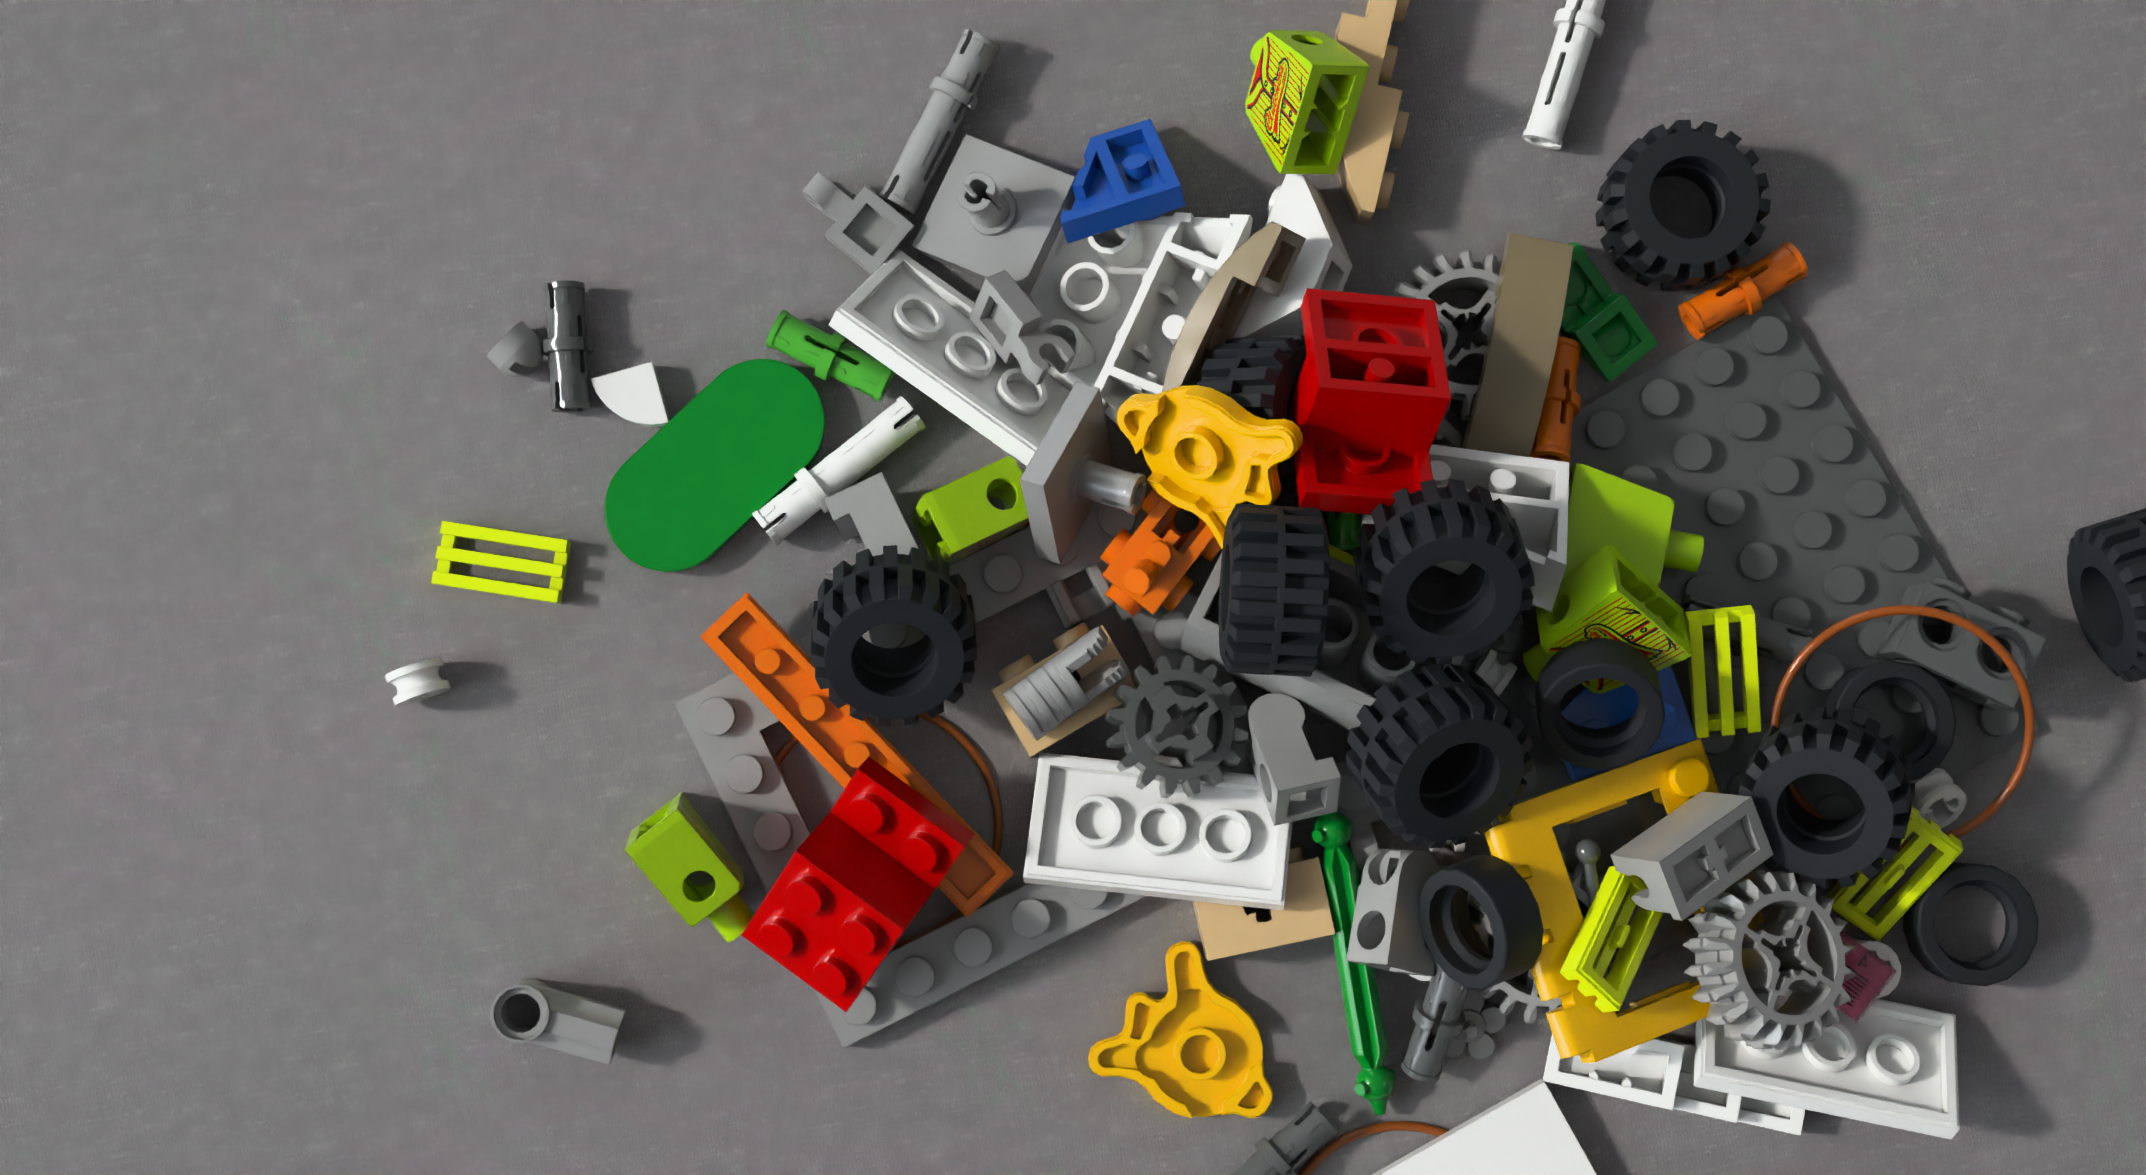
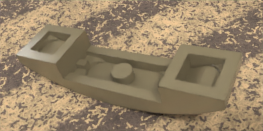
(1258, 263)
(1520, 346)

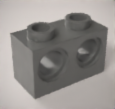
(1958, 655)

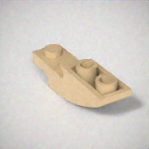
(1377, 118)

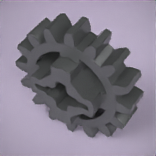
(1190, 747)

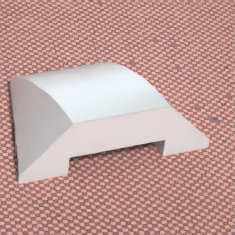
(1128, 296)

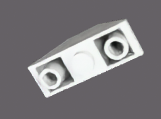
(1320, 264)

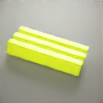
(448, 554)
(1726, 719)
(1926, 832)
(1602, 933)

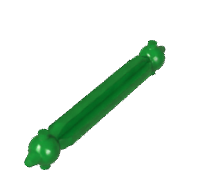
(1357, 981)

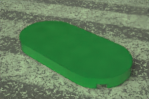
(715, 465)

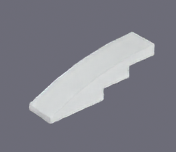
(1663, 1077)

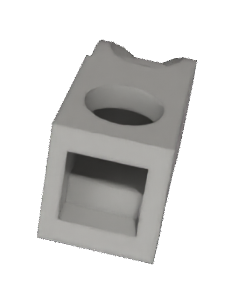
(873, 514)
(1284, 765)
(1386, 913)

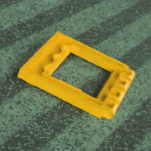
(1530, 846)

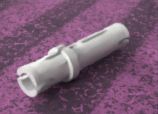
(1577, 28)
(838, 470)

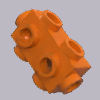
(1152, 563)

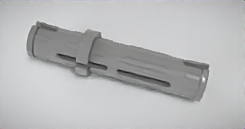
(950, 100)

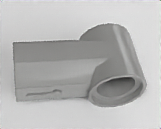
(565, 1022)

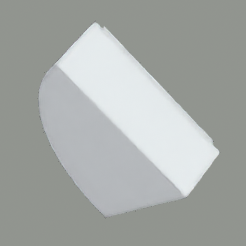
(634, 395)

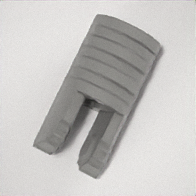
(1054, 695)

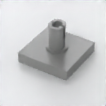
(995, 213)
(1073, 473)

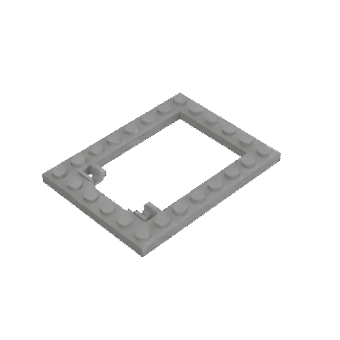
(728, 735)

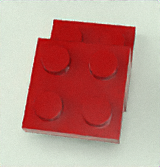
(1366, 398)
(857, 884)

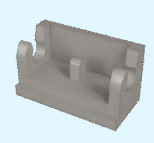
(1695, 853)

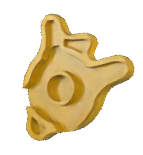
(1208, 450)
(1190, 1047)

